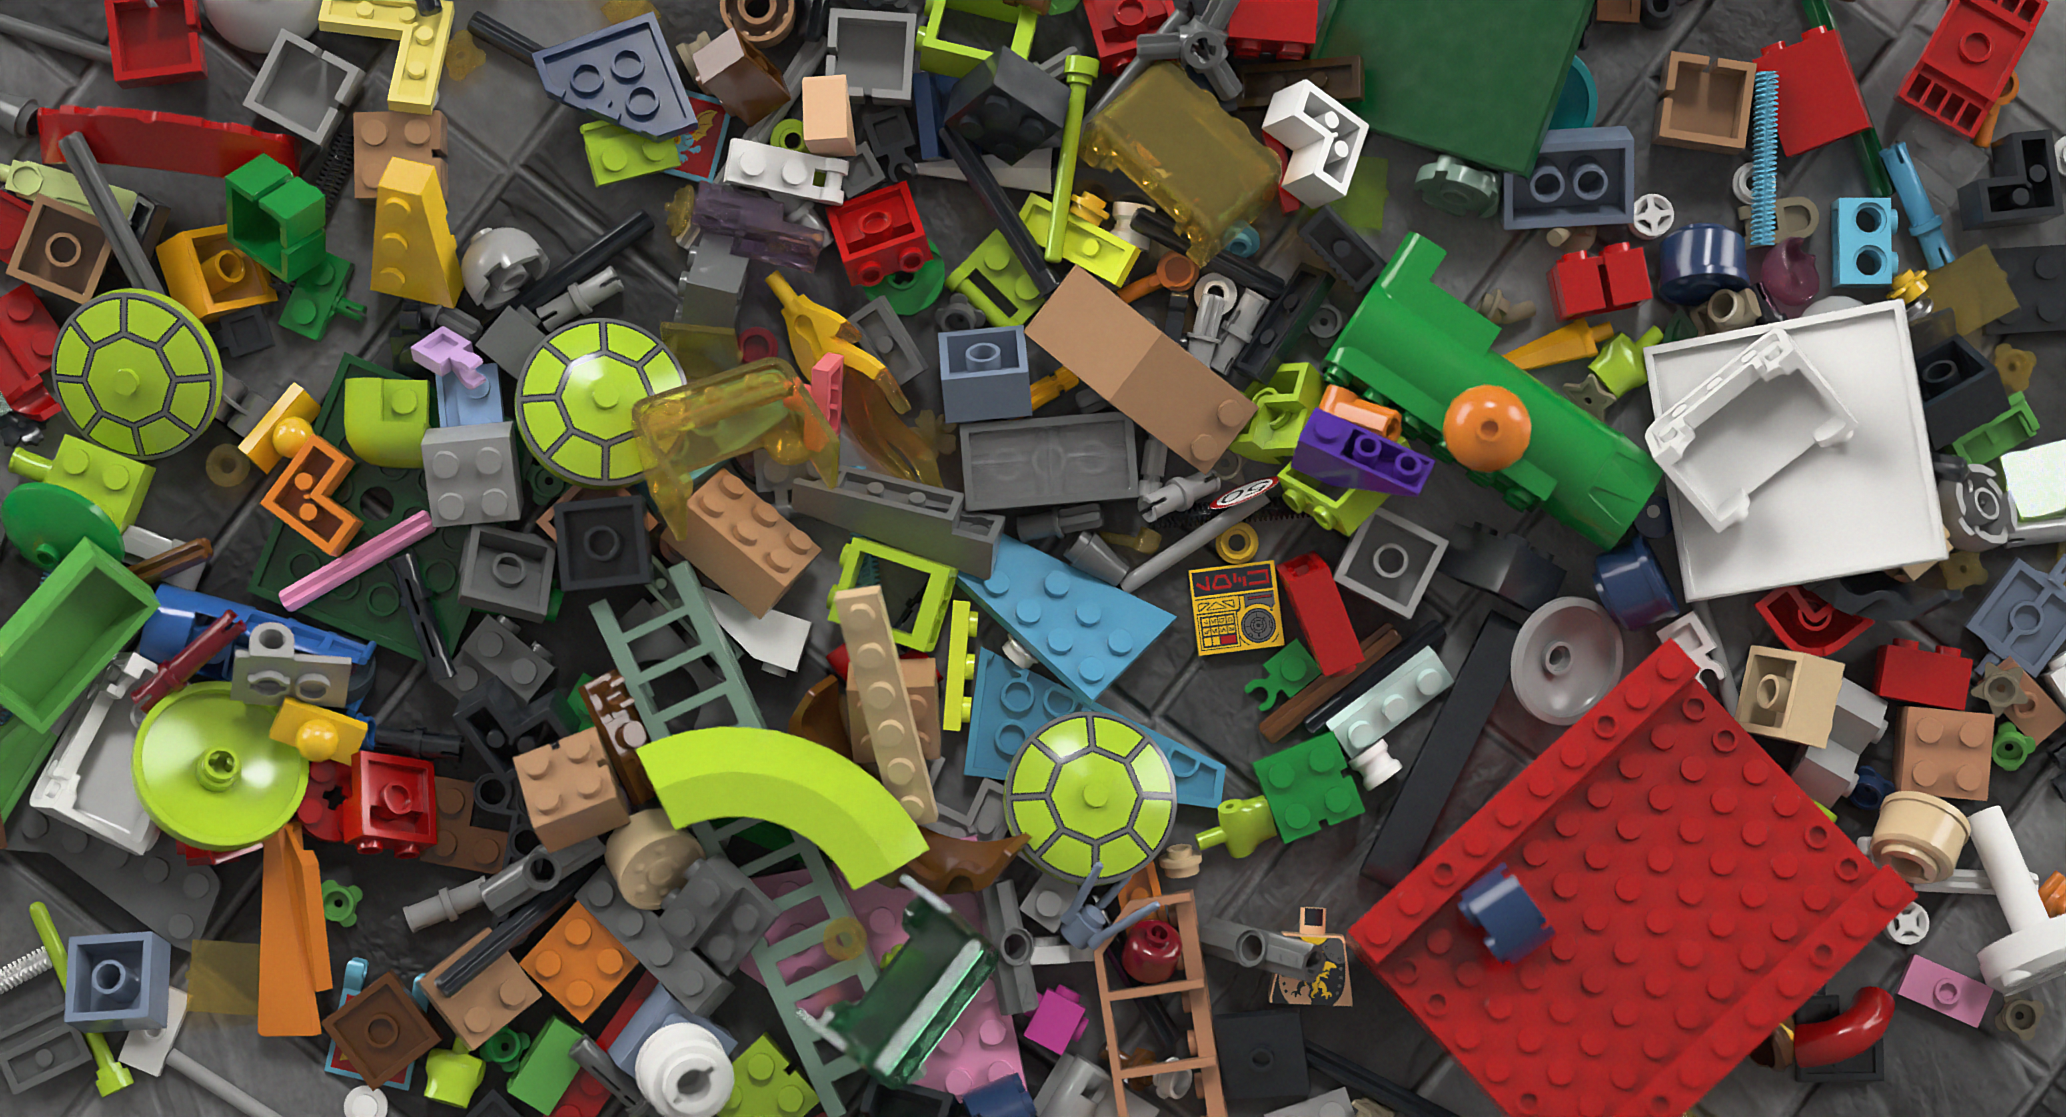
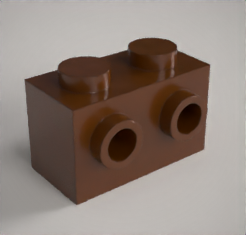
(740, 77)

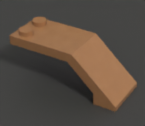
(1140, 369)

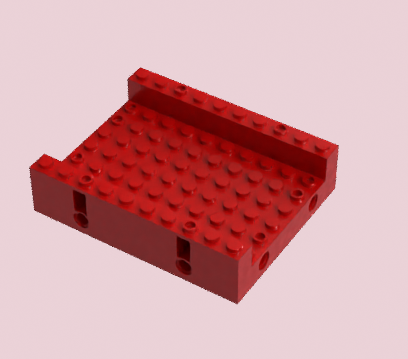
(1683, 900)

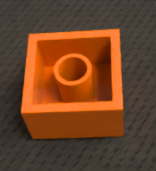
(579, 962)

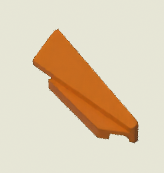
(292, 938)

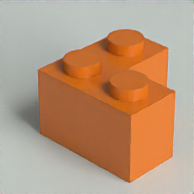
(304, 496)

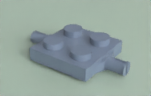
(2022, 617)

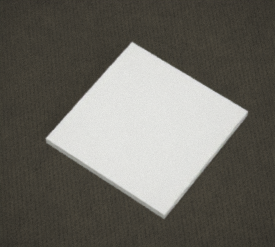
(1830, 507)

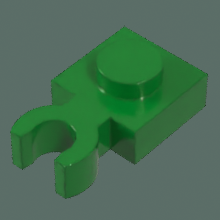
(1288, 671)

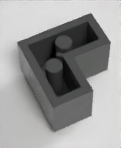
(713, 285)

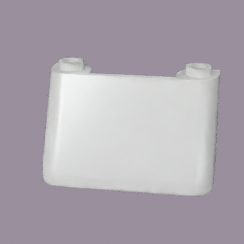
(1747, 427)
(90, 770)

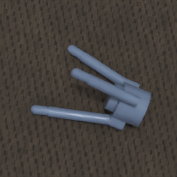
(1085, 924)

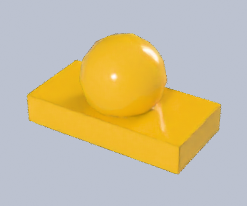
(282, 429)
(317, 731)

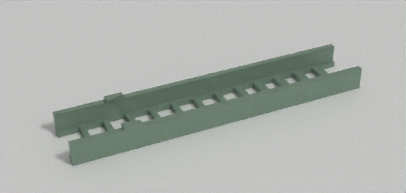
(819, 866)

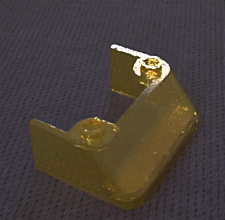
(725, 418)

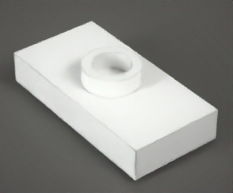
(150, 1047)

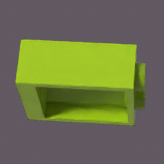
(956, 59)
(1342, 515)
(934, 600)

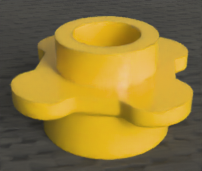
(1908, 286)

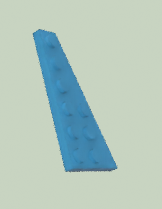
(1066, 617)
(1017, 702)

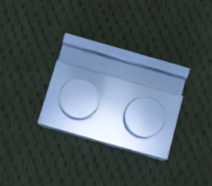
(469, 407)

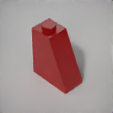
(1321, 613)

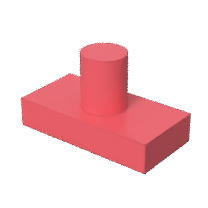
(827, 388)

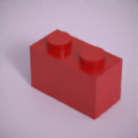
(1922, 676)

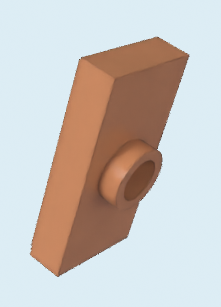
(2039, 715)

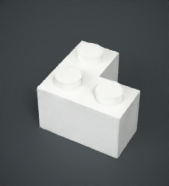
(1322, 138)

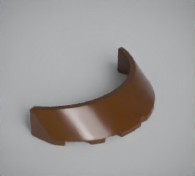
(950, 863)

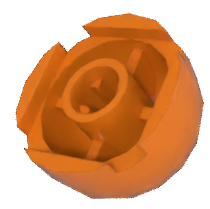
(1487, 428)

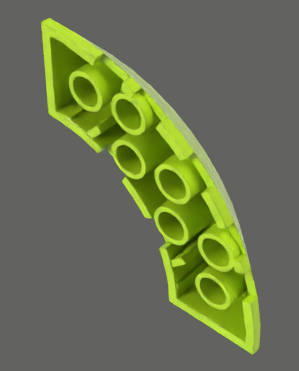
(786, 783)

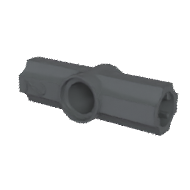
(522, 881)
(1262, 949)
(1013, 971)

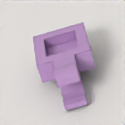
(448, 352)

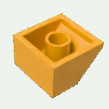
(212, 274)

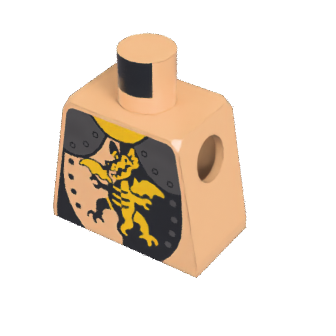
(1333, 984)

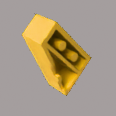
(412, 238)

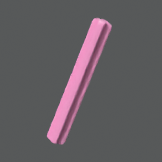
(356, 561)

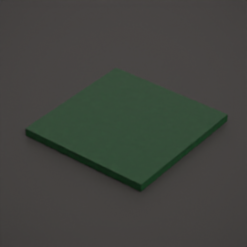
(1459, 72)

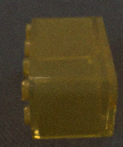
(1185, 156)

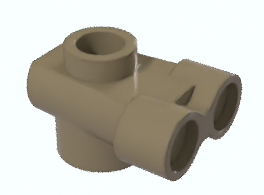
(1726, 312)

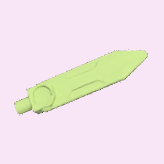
(32, 178)

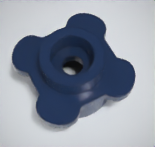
(1870, 789)

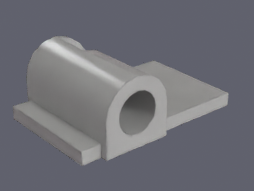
(273, 670)
(1084, 1090)

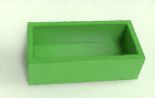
(69, 633)

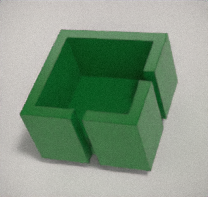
(275, 218)
(1307, 786)

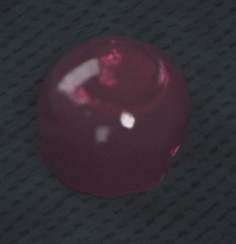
(1790, 273)

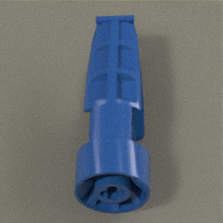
(189, 613)

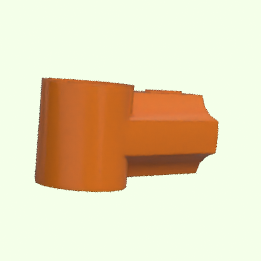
(1364, 414)

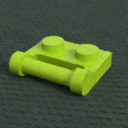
(1004, 271)

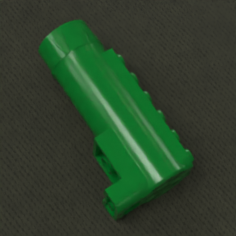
(1424, 348)

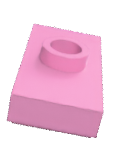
(1944, 990)

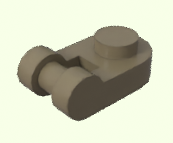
(1793, 218)

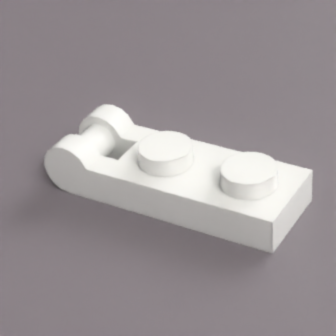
(784, 171)

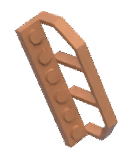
(1194, 999)

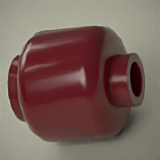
(1151, 951)

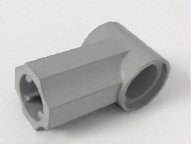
(144, 544)

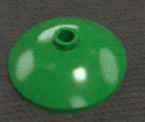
(52, 520)

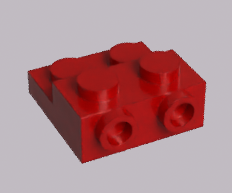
(1117, 26)
(879, 234)
(390, 805)

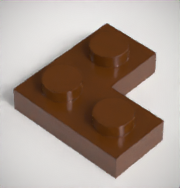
(457, 839)

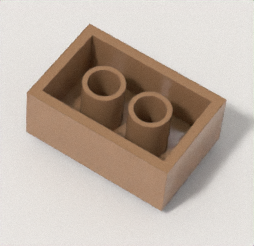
(743, 543)

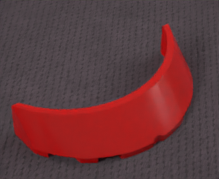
(162, 140)

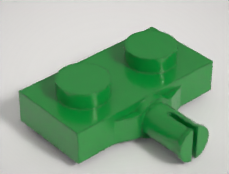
(319, 299)

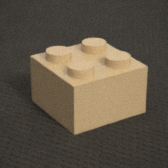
(1789, 696)

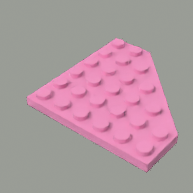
(979, 1042)

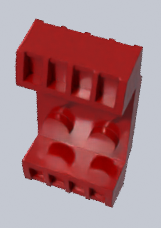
(1969, 62)

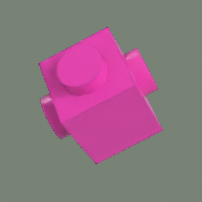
(1056, 1019)

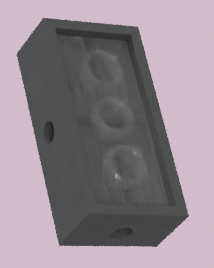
(1049, 462)

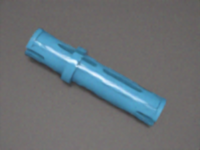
(1923, 221)

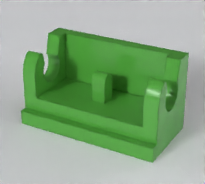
(1997, 436)
(546, 1066)

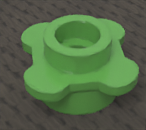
(2022, 745)
(349, 895)

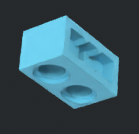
(1850, 241)

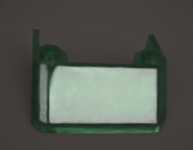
(914, 995)

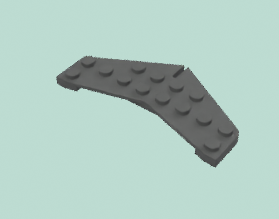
(151, 887)

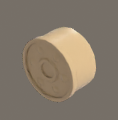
(1919, 836)
(650, 857)

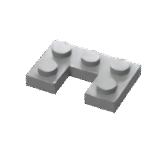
(985, 815)

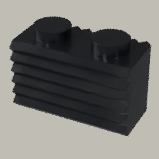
(1341, 247)

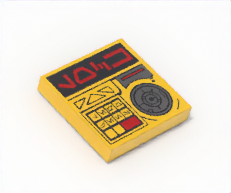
(1236, 607)

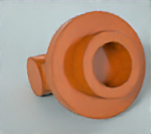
(2054, 895)

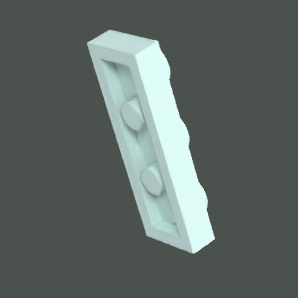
(1390, 702)

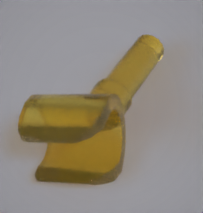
(1145, 542)

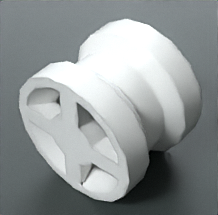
(1658, 214)
(1375, 764)
(1911, 926)

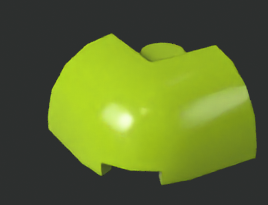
(1281, 414)
(387, 420)

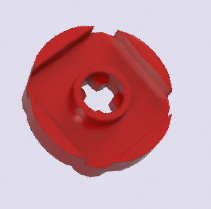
(313, 810)

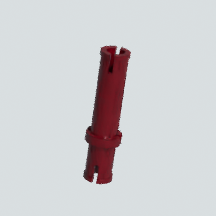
(174, 674)

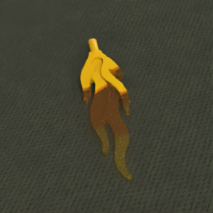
(819, 330)

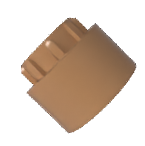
(762, 31)

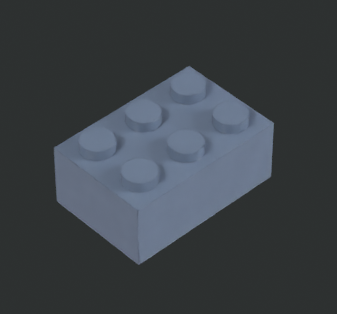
(1576, 181)

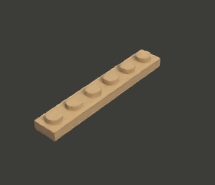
(886, 701)

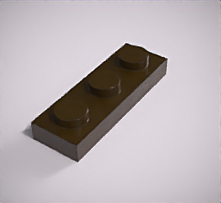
(1336, 76)

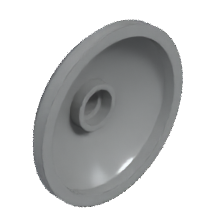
(257, 23)
(1582, 665)

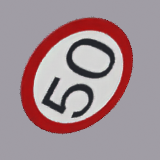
(1244, 492)

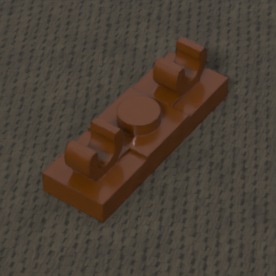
(620, 731)

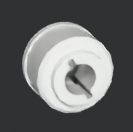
(684, 1071)

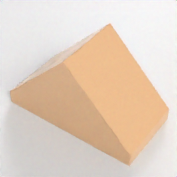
(828, 116)

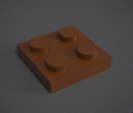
(382, 1030)

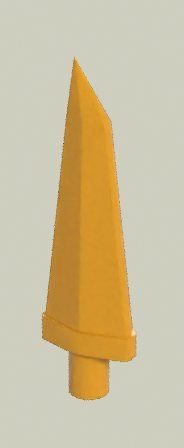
(1561, 346)

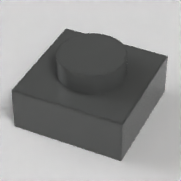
(863, 173)

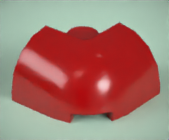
(1807, 621)

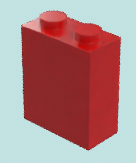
(1815, 92)

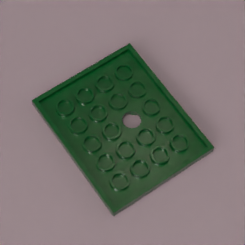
(370, 601)

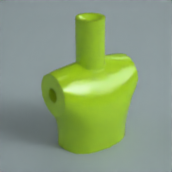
(1622, 361)
(1241, 826)
(453, 1075)

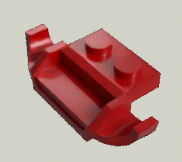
(26, 353)

